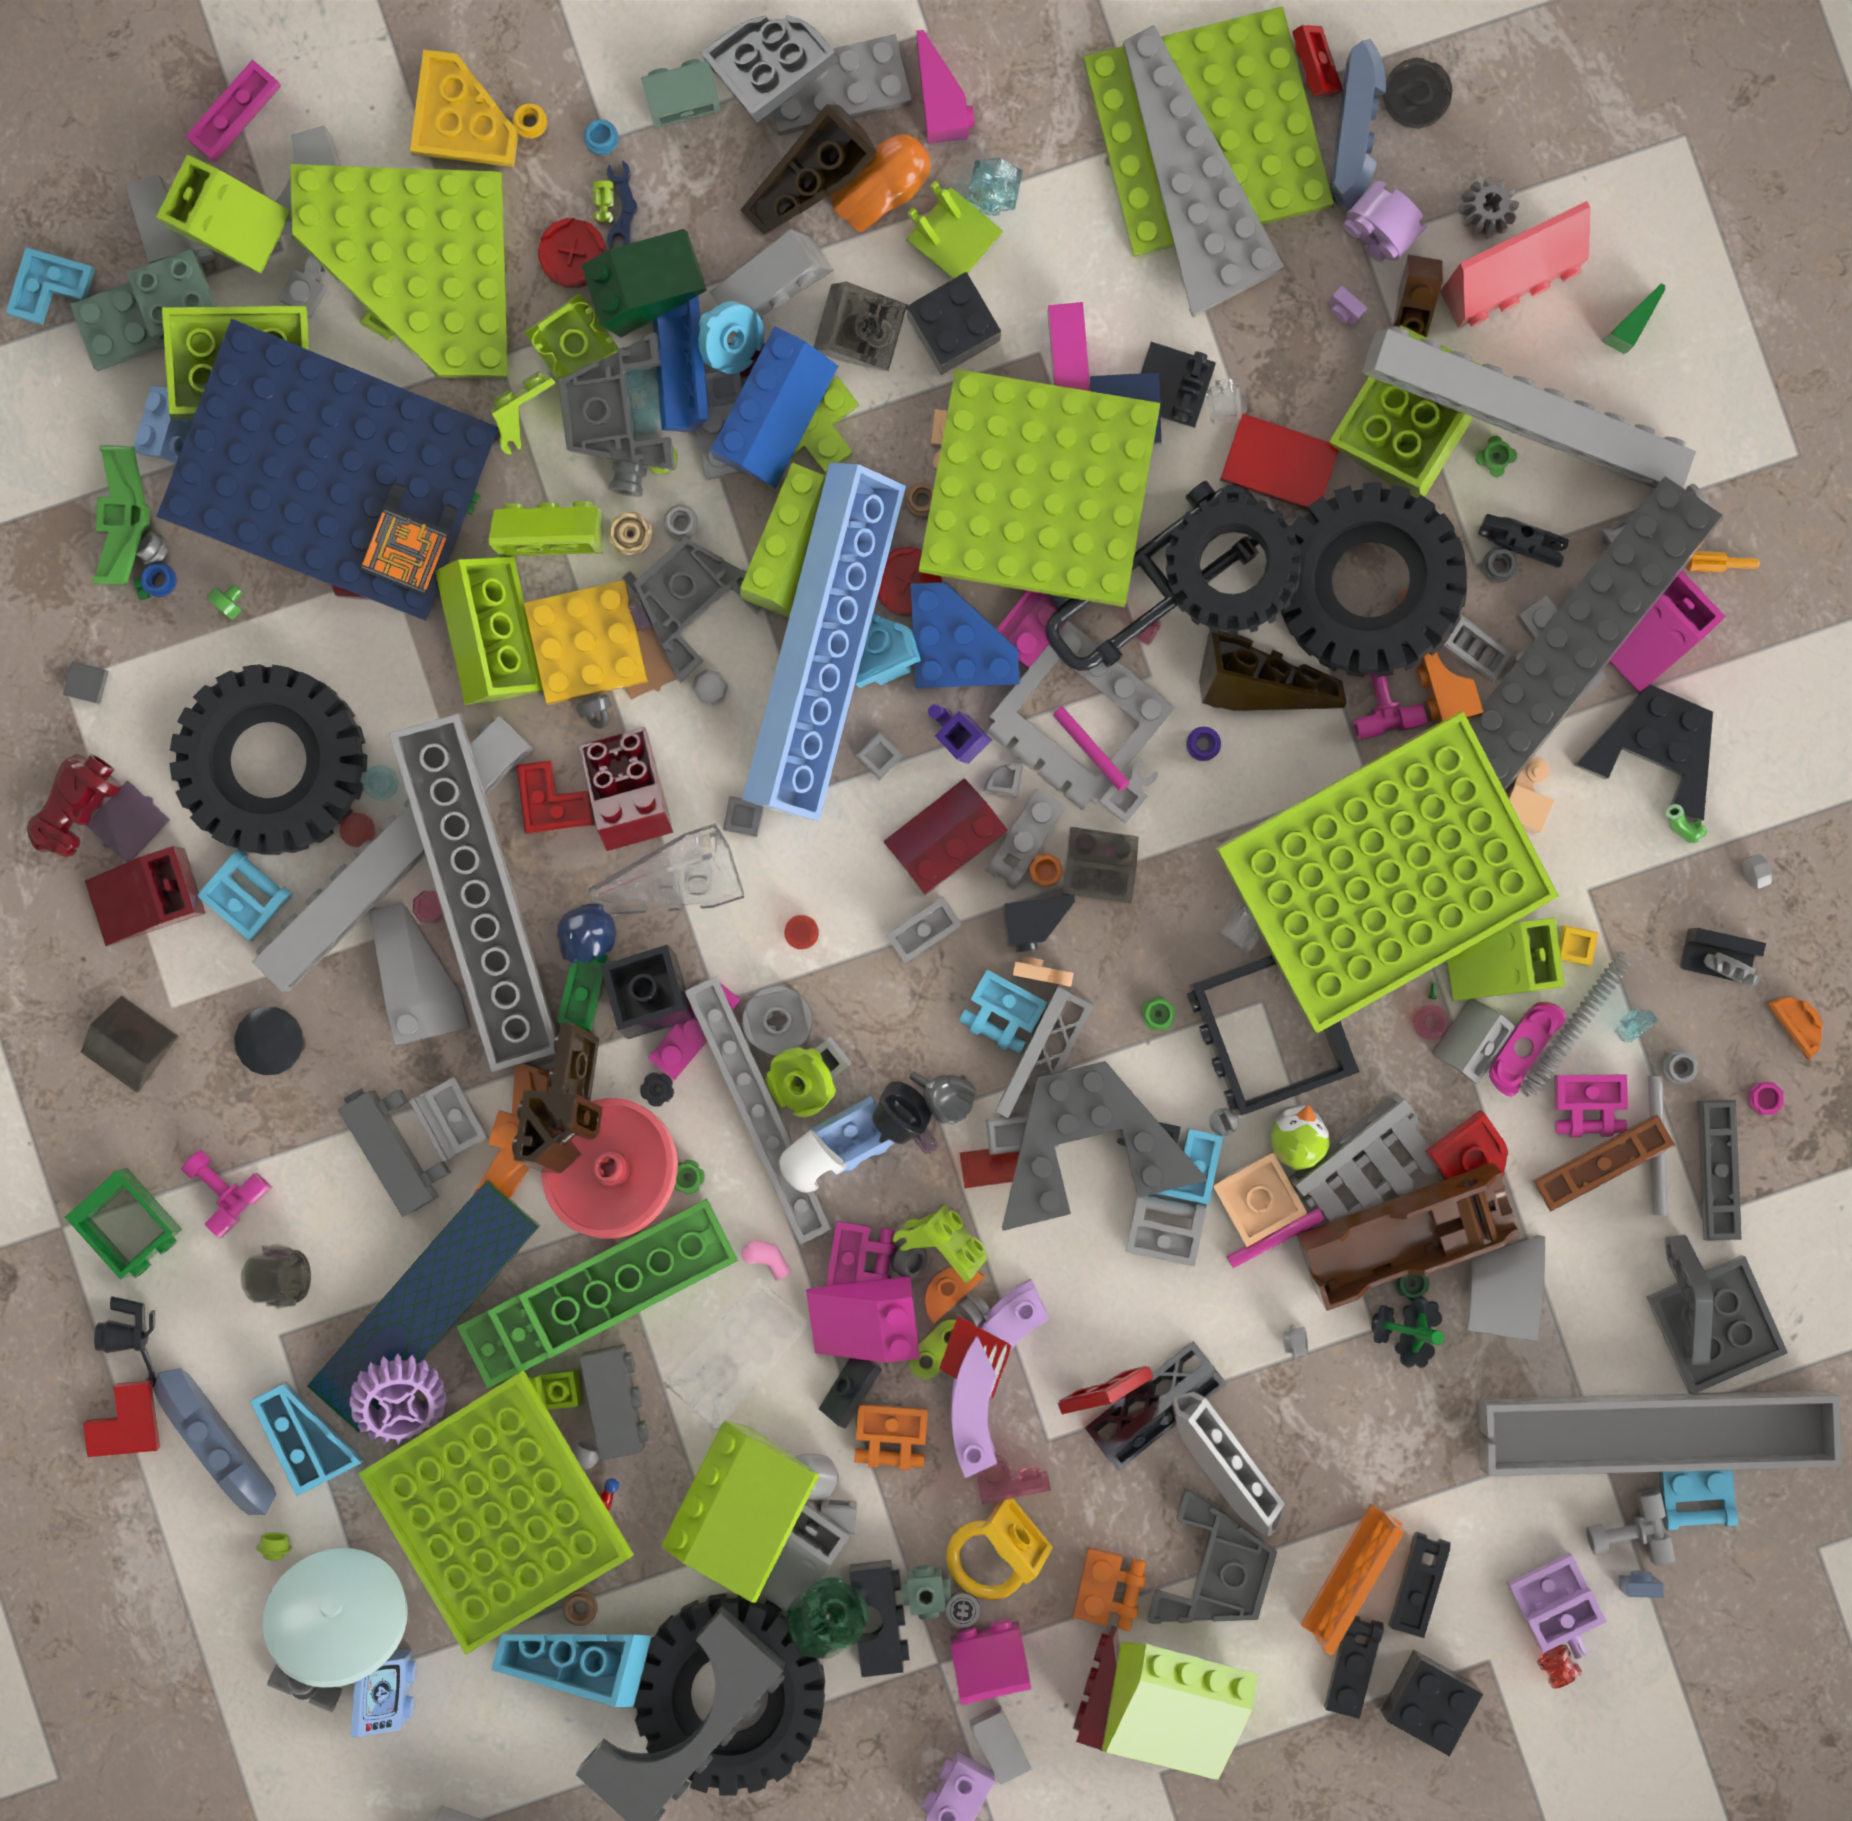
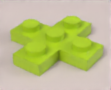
(821, 437)

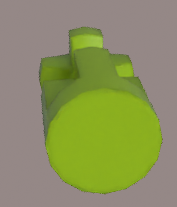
(603, 200)

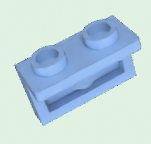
(157, 433)
(853, 1134)

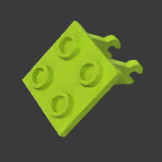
(953, 232)
(507, 408)
(946, 1232)

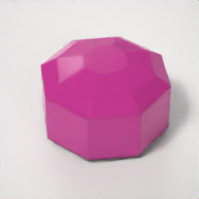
(1765, 1098)

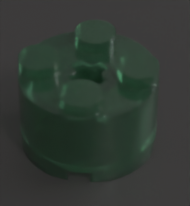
(809, 1624)

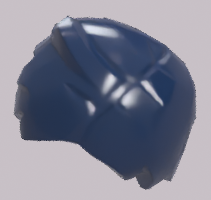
(586, 933)

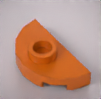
(1799, 1022)
(946, 1290)

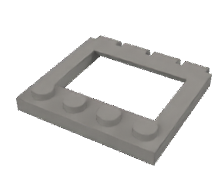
(1032, 745)

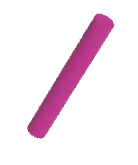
(1091, 749)
(1276, 1238)

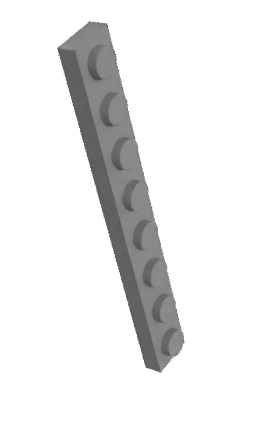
(754, 1103)

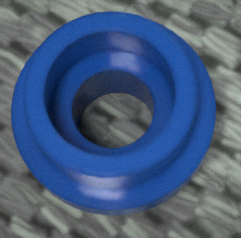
(149, 574)

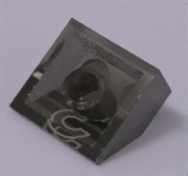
(860, 326)

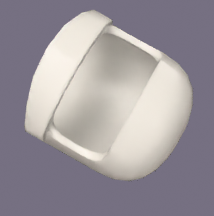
(808, 1160)

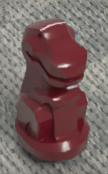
(74, 795)

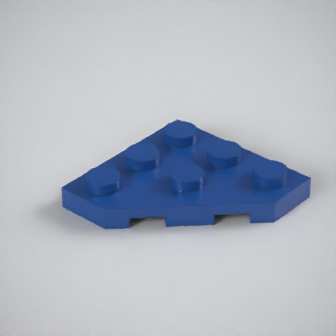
(958, 642)

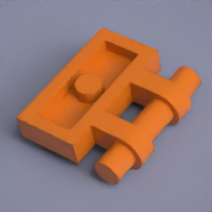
(891, 1425)
(1098, 1586)

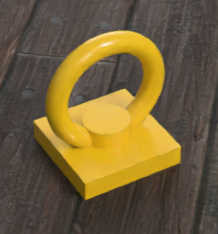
(1015, 1541)

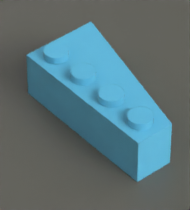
(583, 1665)

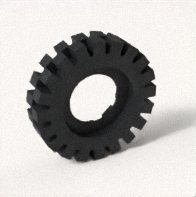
(1434, 591)
(206, 747)
(752, 1754)

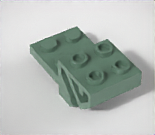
(129, 317)

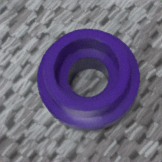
(1214, 743)

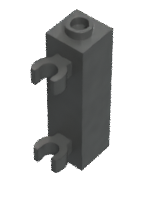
(388, 1151)

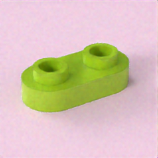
(934, 1346)

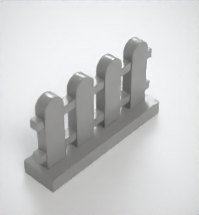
(1366, 1138)

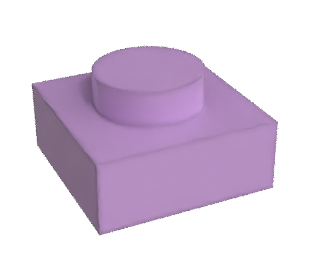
(1346, 307)

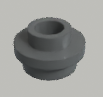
(1506, 557)

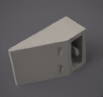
(805, 1556)

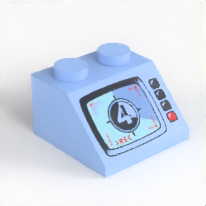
(383, 1697)

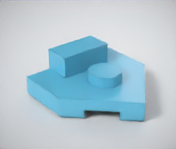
(886, 653)

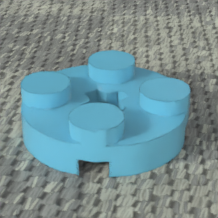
(713, 335)

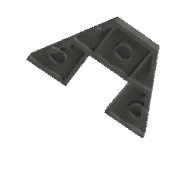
(1081, 1106)

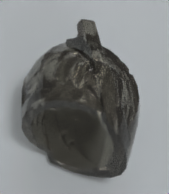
(276, 1276)

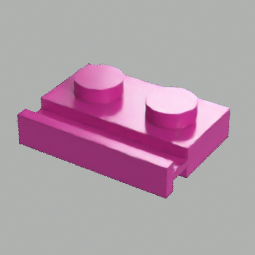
(1027, 625)

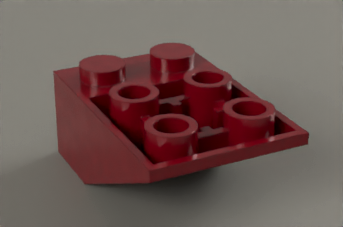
(625, 789)
(144, 895)
(1093, 1715)

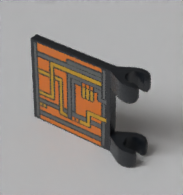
(406, 547)

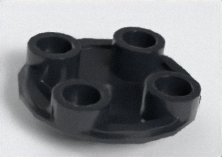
(269, 1041)

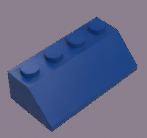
(774, 408)

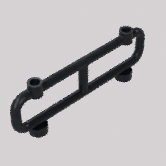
(1109, 651)

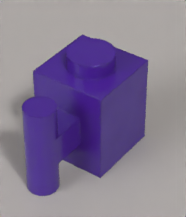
(959, 733)

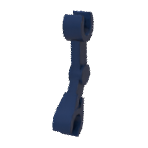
(629, 206)

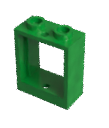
(82, 1221)

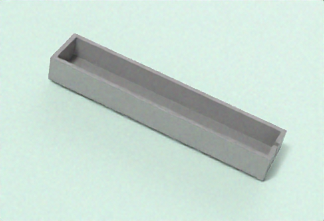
(1660, 1432)

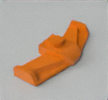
(504, 1170)

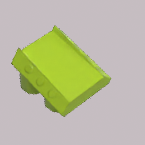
(571, 338)

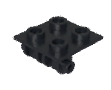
(1182, 381)

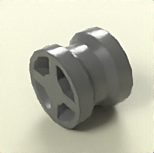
(627, 478)

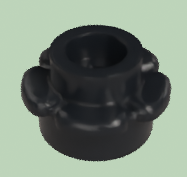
(665, 1094)

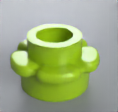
(274, 1546)

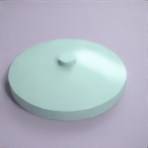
(335, 1617)

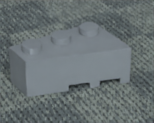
(775, 274)

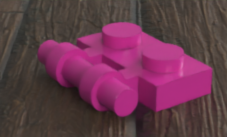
(1591, 1092)
(850, 1250)

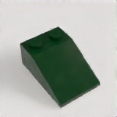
(643, 280)

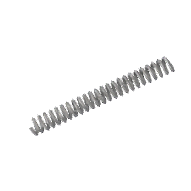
(1534, 1075)

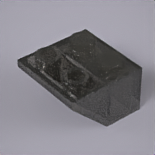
(1100, 866)

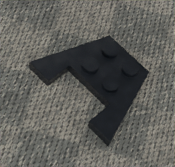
(1664, 733)

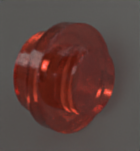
(357, 829)
(801, 932)

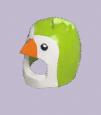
(1299, 1139)

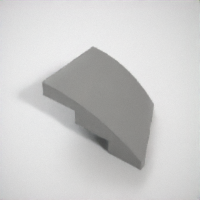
(1507, 1290)

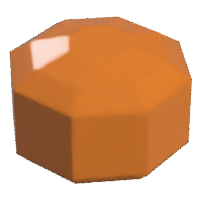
(1045, 870)

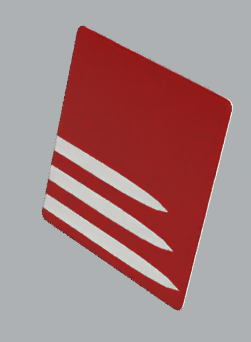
(959, 1343)

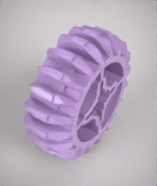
(395, 1388)

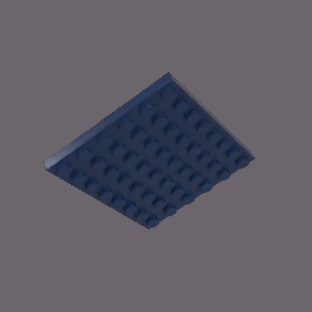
(301, 457)

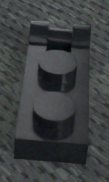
(1419, 1586)
(1353, 1668)

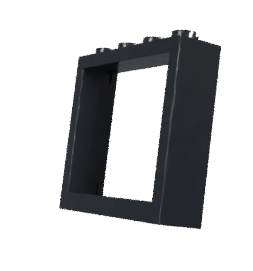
(1222, 1065)

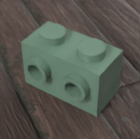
(681, 93)

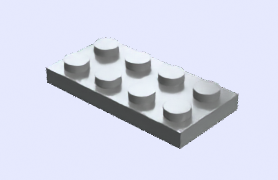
(862, 83)

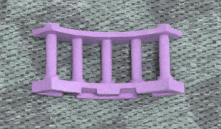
(1010, 1320)

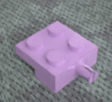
(1557, 1604)

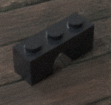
(881, 1650)

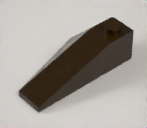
(817, 165)
(1249, 679)

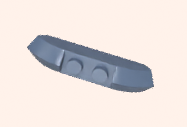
(1351, 165)
(214, 1442)

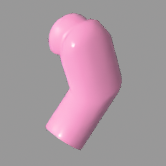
(766, 1254)

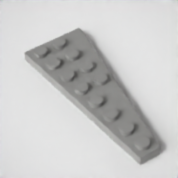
(1208, 214)

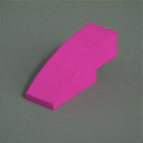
(1068, 345)

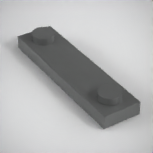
(1719, 1170)

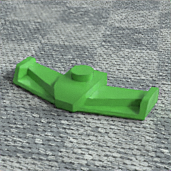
(120, 516)

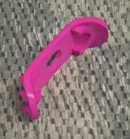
(1538, 1026)

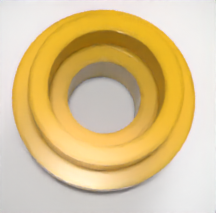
(523, 113)

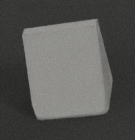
(841, 1512)

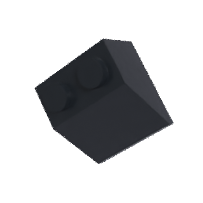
(1033, 920)

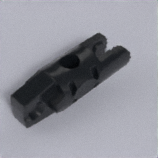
(1524, 539)

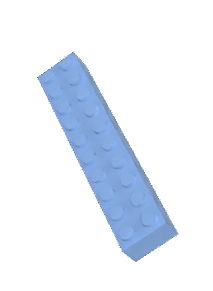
(824, 641)

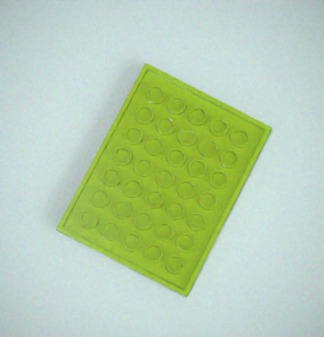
(1387, 872)

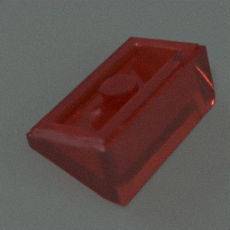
(984, 1169)

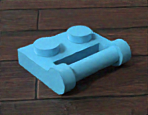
(236, 903)
(1698, 1486)

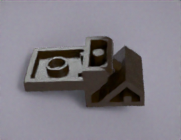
(557, 1116)

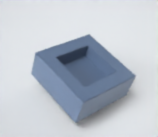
(1641, 1584)

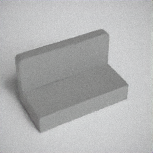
(1474, 1040)

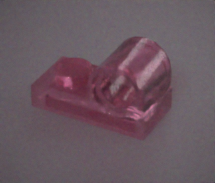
(1028, 1482)

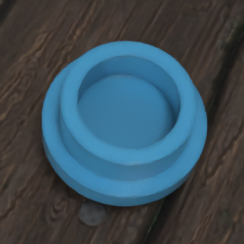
(601, 137)

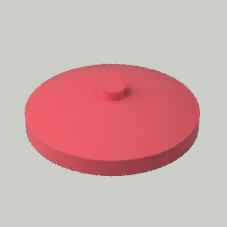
(619, 1177)

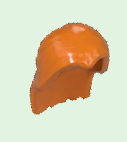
(885, 183)

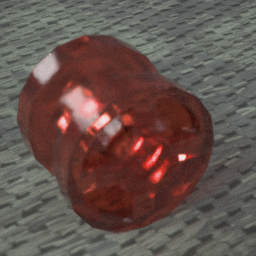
(1559, 1666)

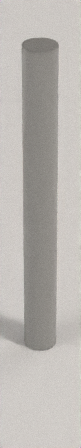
(1659, 1181)

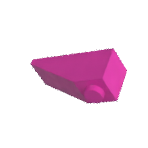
(943, 99)

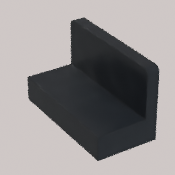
(1702, 941)

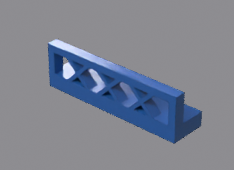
(682, 370)

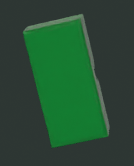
(475, 499)
(142, 594)

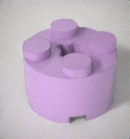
(1384, 222)

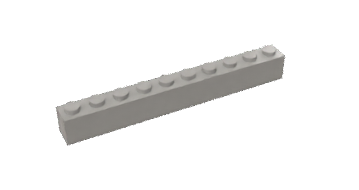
(1526, 410)
(374, 872)

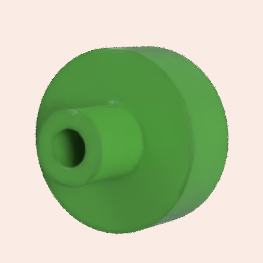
(226, 601)

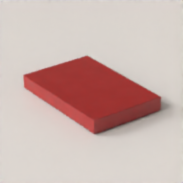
(1279, 462)

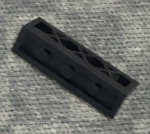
(1158, 1416)

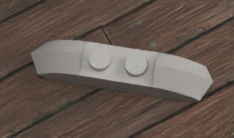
(1227, 1463)

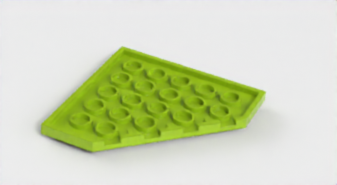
(416, 254)

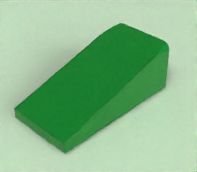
(1629, 330)

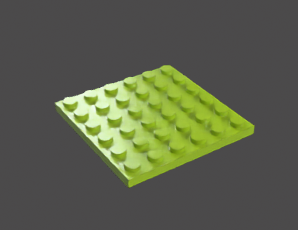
(1254, 104)
(1039, 487)
(495, 1513)

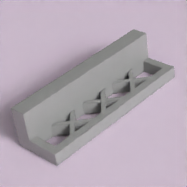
(1037, 1044)

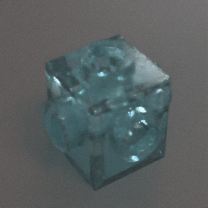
(994, 186)

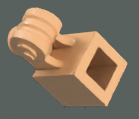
(1530, 806)

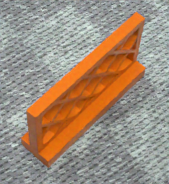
(1352, 1577)

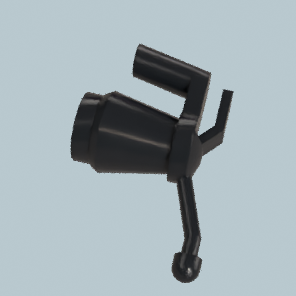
(119, 1336)

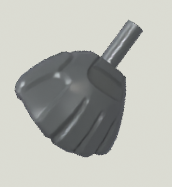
(947, 1097)

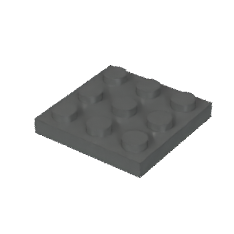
(1741, 1326)

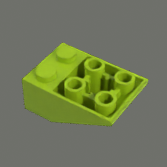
(223, 214)
(1509, 962)

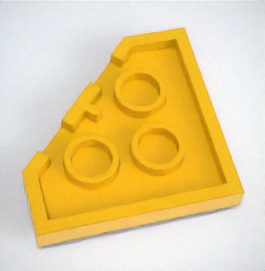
(458, 116)

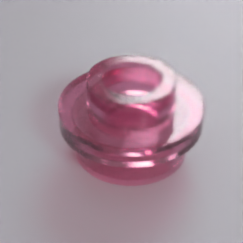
(1441, 1026)

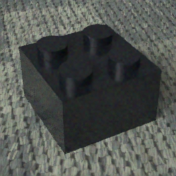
(953, 323)
(647, 992)
(1431, 1703)

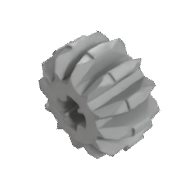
(1493, 195)

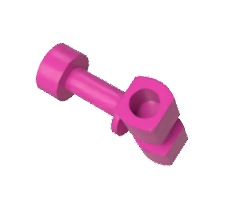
(1387, 714)
(232, 1199)

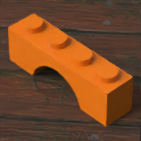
(1445, 690)

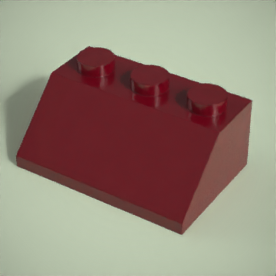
(945, 836)

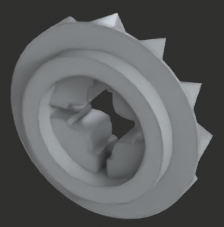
(1732, 969)

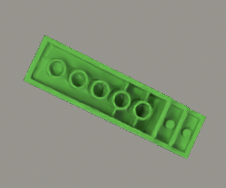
(597, 1293)

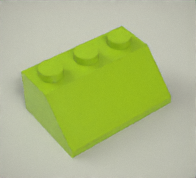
(547, 529)

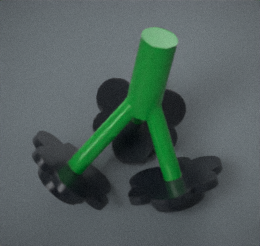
(1414, 1333)

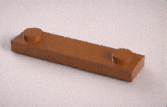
(1603, 1162)

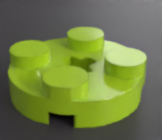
(812, 1070)

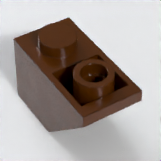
(1418, 293)

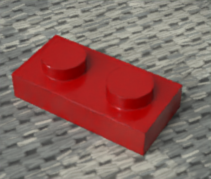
(1317, 61)

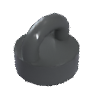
(590, 707)
(909, 1262)

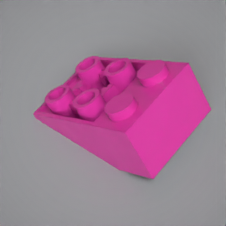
(1666, 633)

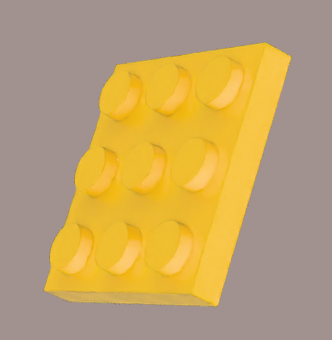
(585, 642)

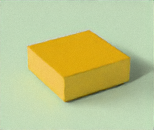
(1577, 945)

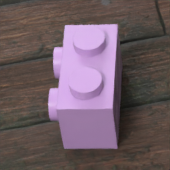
(960, 1791)

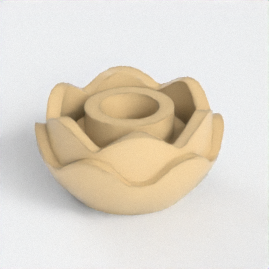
(619, 533)

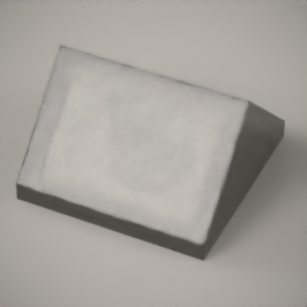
(127, 1042)

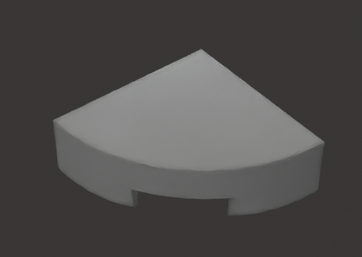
(1005, 780)

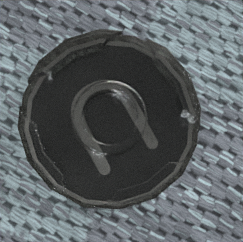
(1417, 93)

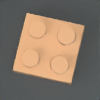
(1259, 1199)

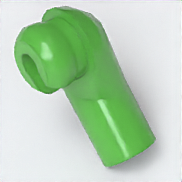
(1679, 825)

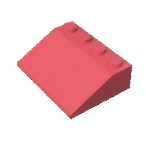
(1519, 267)

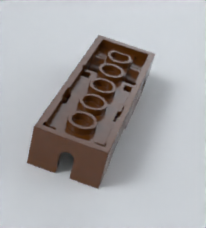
(1399, 1235)

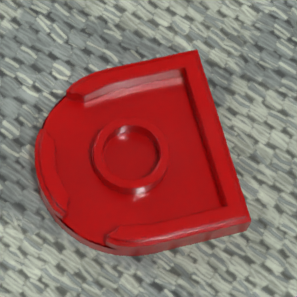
(1469, 1147)

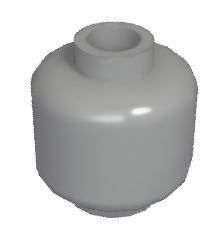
(828, 1475)

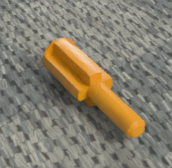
(1718, 562)

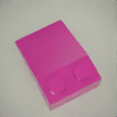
(865, 1320)
(990, 1661)

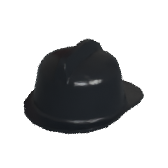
(901, 1113)

